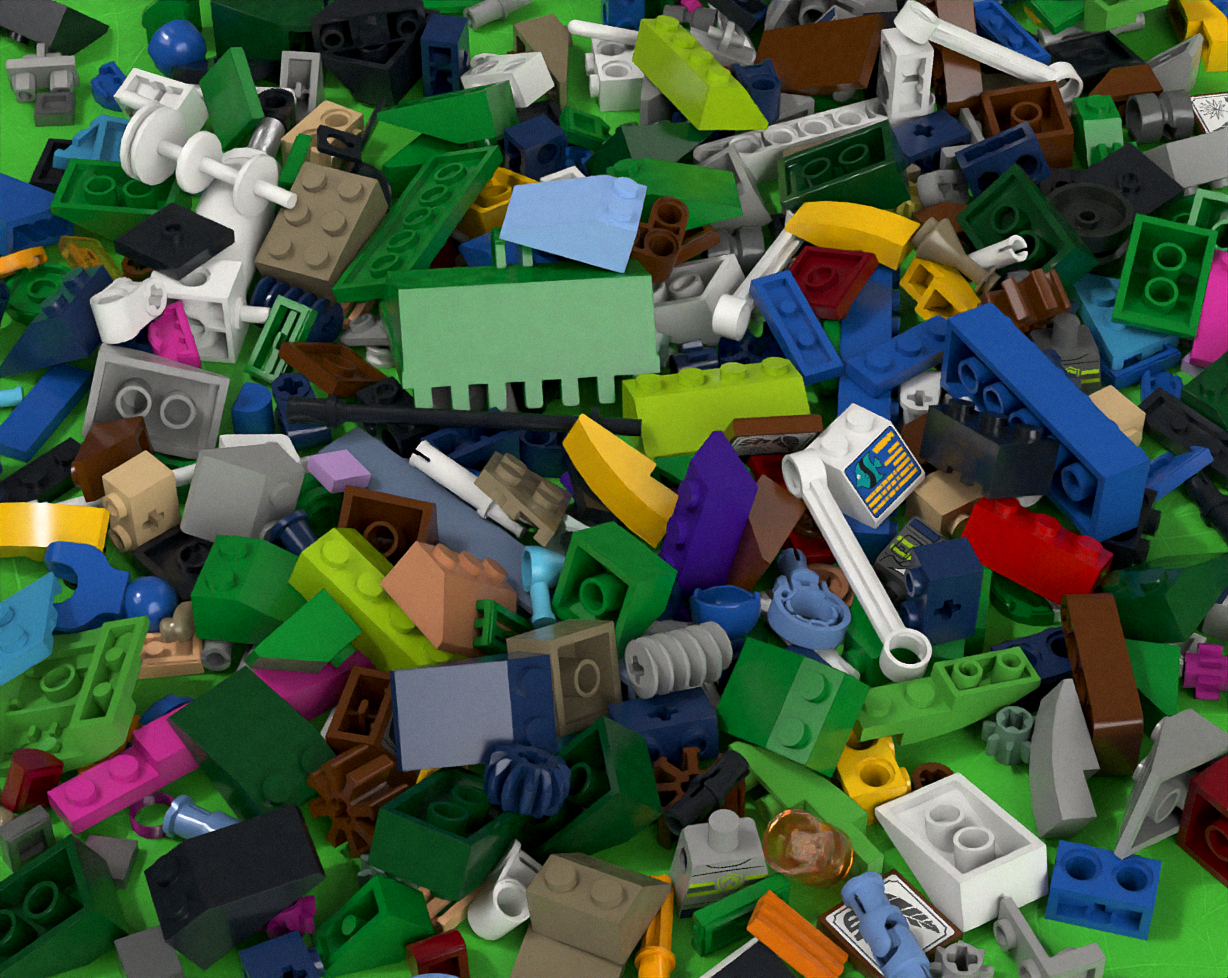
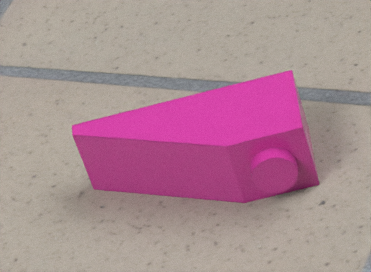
(1212, 329)

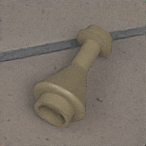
(941, 245)

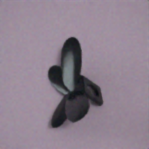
(354, 154)

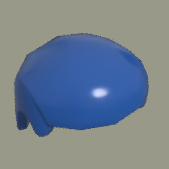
(176, 45)
(728, 606)

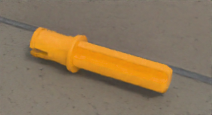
(655, 955)

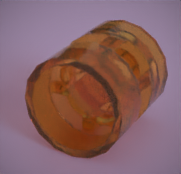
(807, 849)

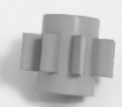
(960, 961)

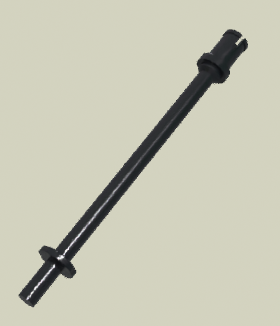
(336, 412)

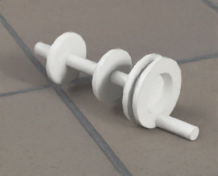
(158, 145)

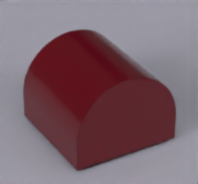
(29, 779)
(439, 954)

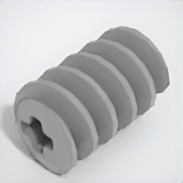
(677, 659)

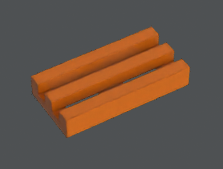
(795, 939)

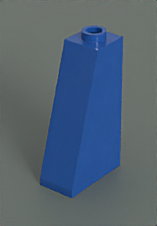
(27, 217)

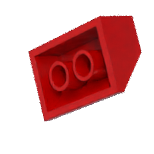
(1035, 549)

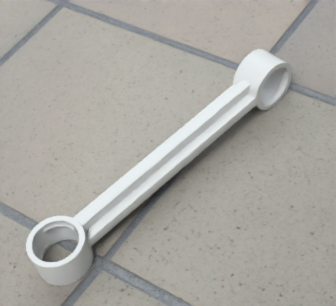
(923, 25)
(734, 311)
(807, 480)

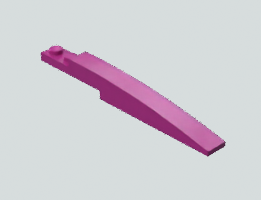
(162, 757)

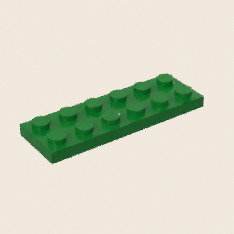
(419, 221)

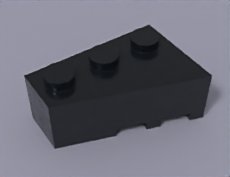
(989, 450)

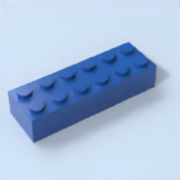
(1097, 467)

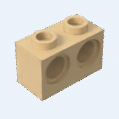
(329, 115)

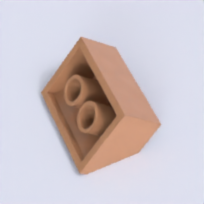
(441, 594)

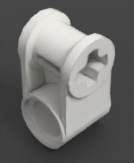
(127, 308)
(917, 395)
(502, 896)

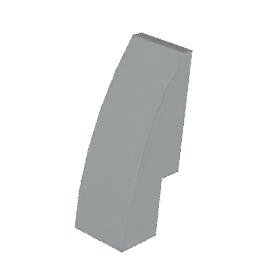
(1061, 764)

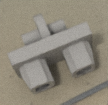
(724, 45)
(41, 72)

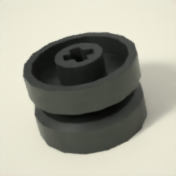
(1100, 219)

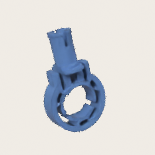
(799, 595)

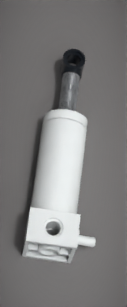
(218, 289)

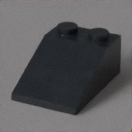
(232, 882)

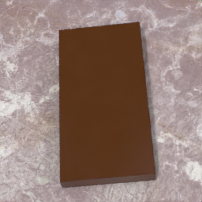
(823, 54)

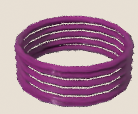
(149, 832)

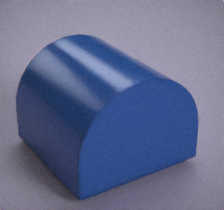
(253, 410)

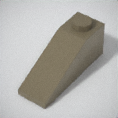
(553, 40)

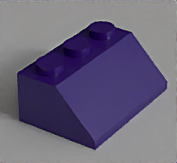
(709, 516)

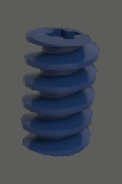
(328, 321)

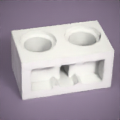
(525, 71)
(904, 75)
(613, 76)
(169, 93)

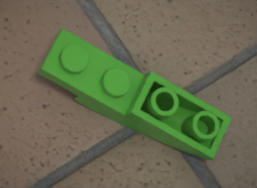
(951, 698)
(782, 785)

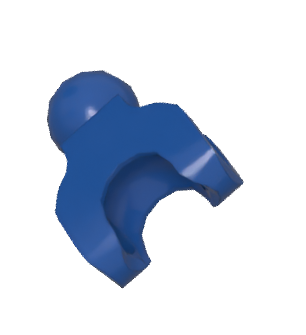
(103, 591)

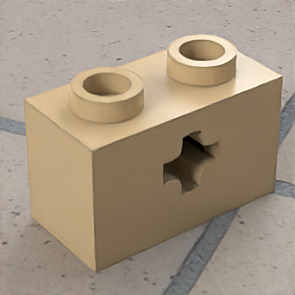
(140, 501)

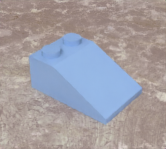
(578, 218)

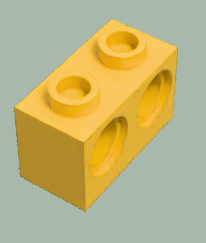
(870, 774)

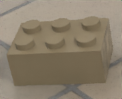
(323, 229)

